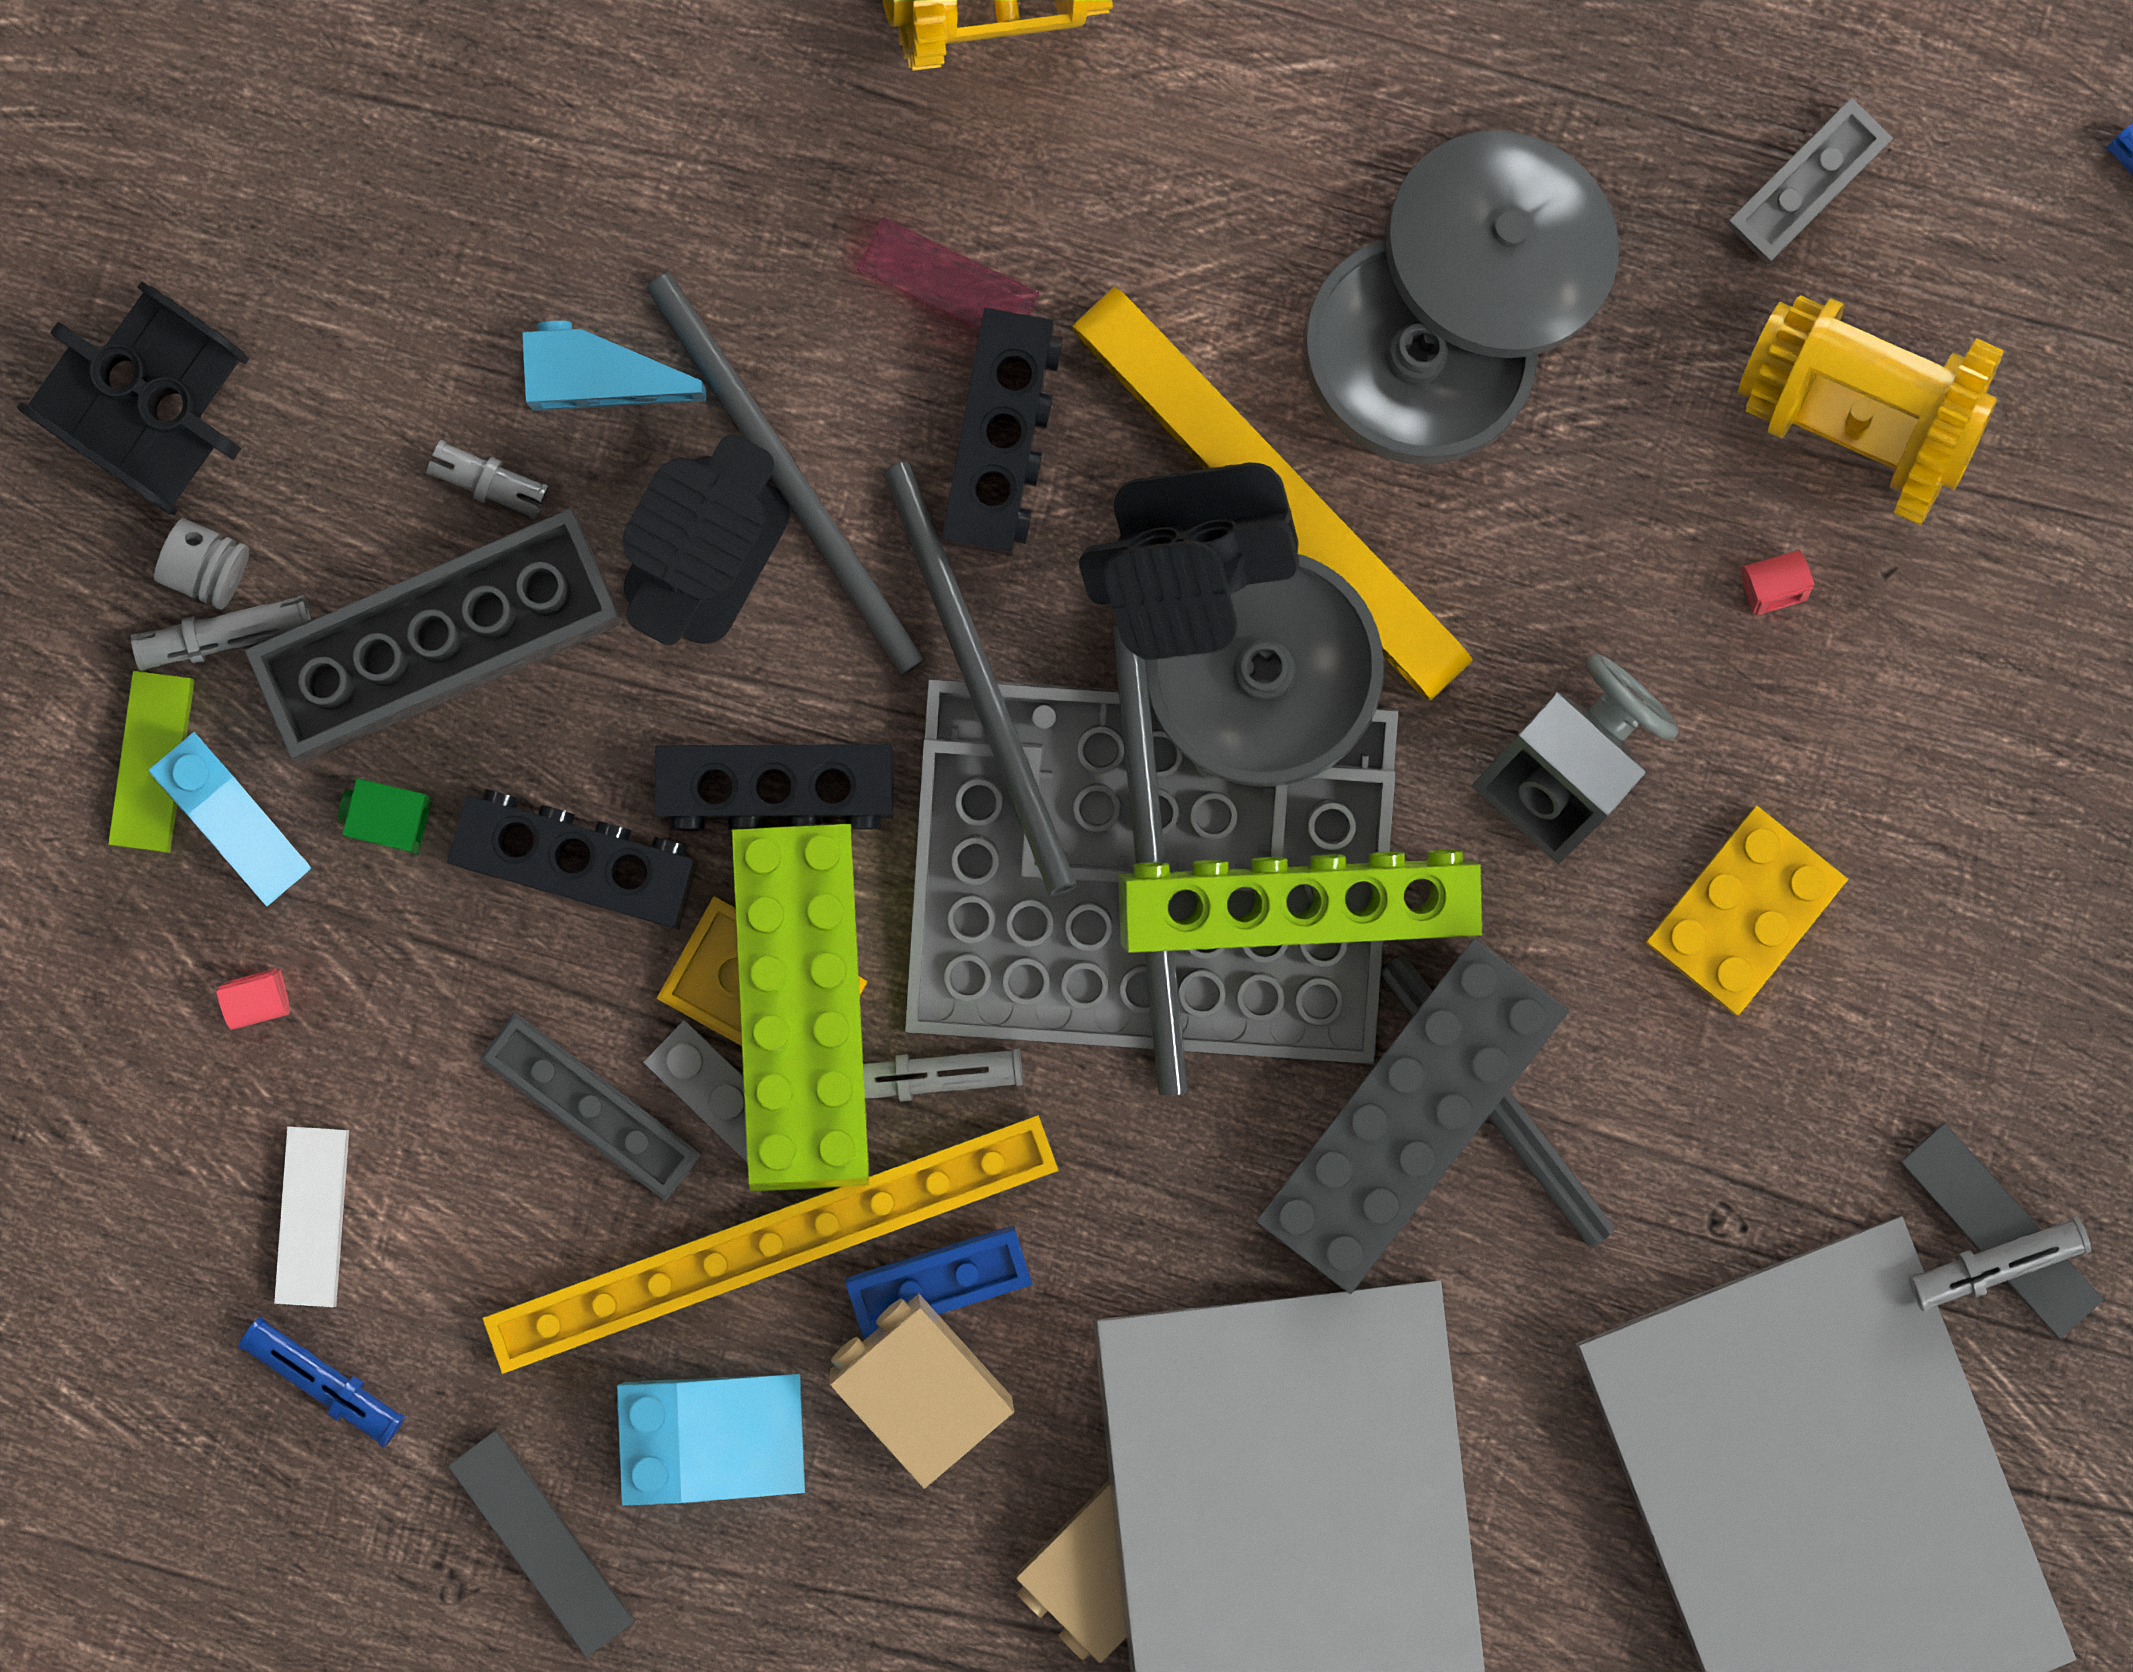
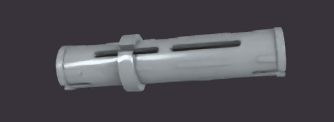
(211, 635)
(1003, 1066)
(2004, 1262)

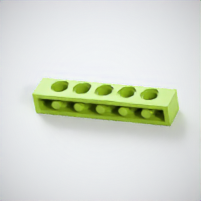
(1450, 910)

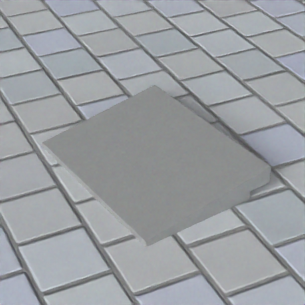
(1038, 967)
(1823, 1474)
(1290, 1485)

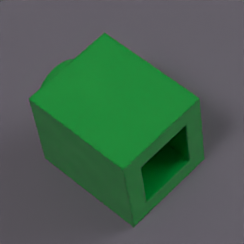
(385, 815)

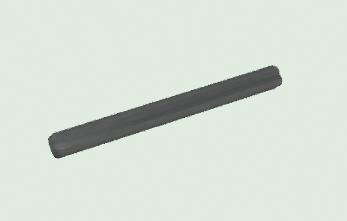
(1516, 1127)

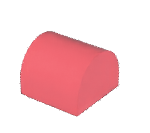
(1777, 582)
(253, 999)

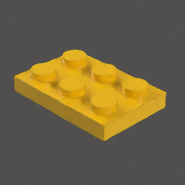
(1746, 911)

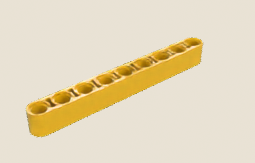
(1221, 437)

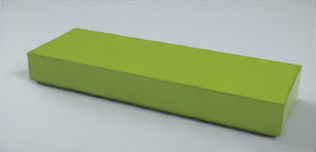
(153, 727)

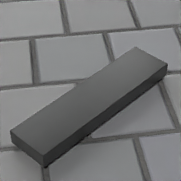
(590, 1106)
(1992, 1218)
(542, 1543)

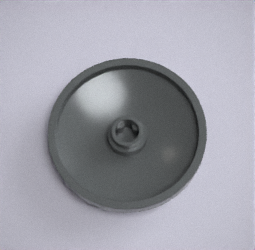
(1502, 244)
(1396, 380)
(1284, 691)

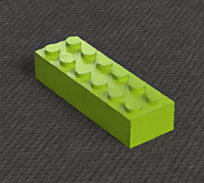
(800, 1008)

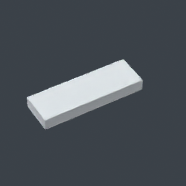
(311, 1216)

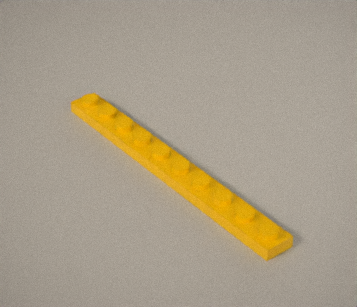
(770, 1244)

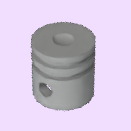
(201, 563)

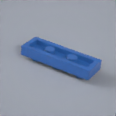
(943, 1277)

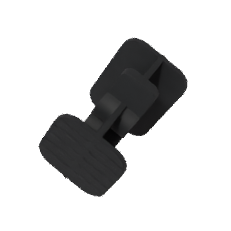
(121, 425)
(701, 542)
(1185, 551)

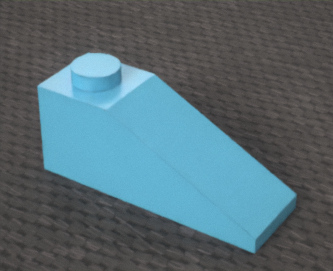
(585, 371)
(229, 818)

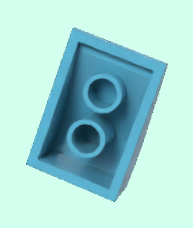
(710, 1439)

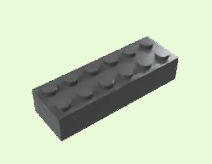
(434, 636)
(1413, 1115)

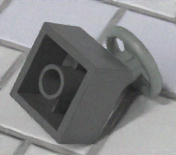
(1573, 761)

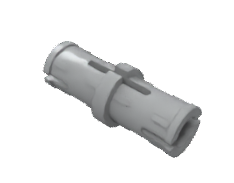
(487, 479)

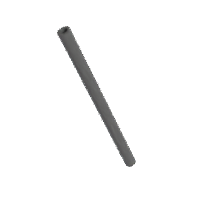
(786, 474)
(979, 679)
(1150, 848)

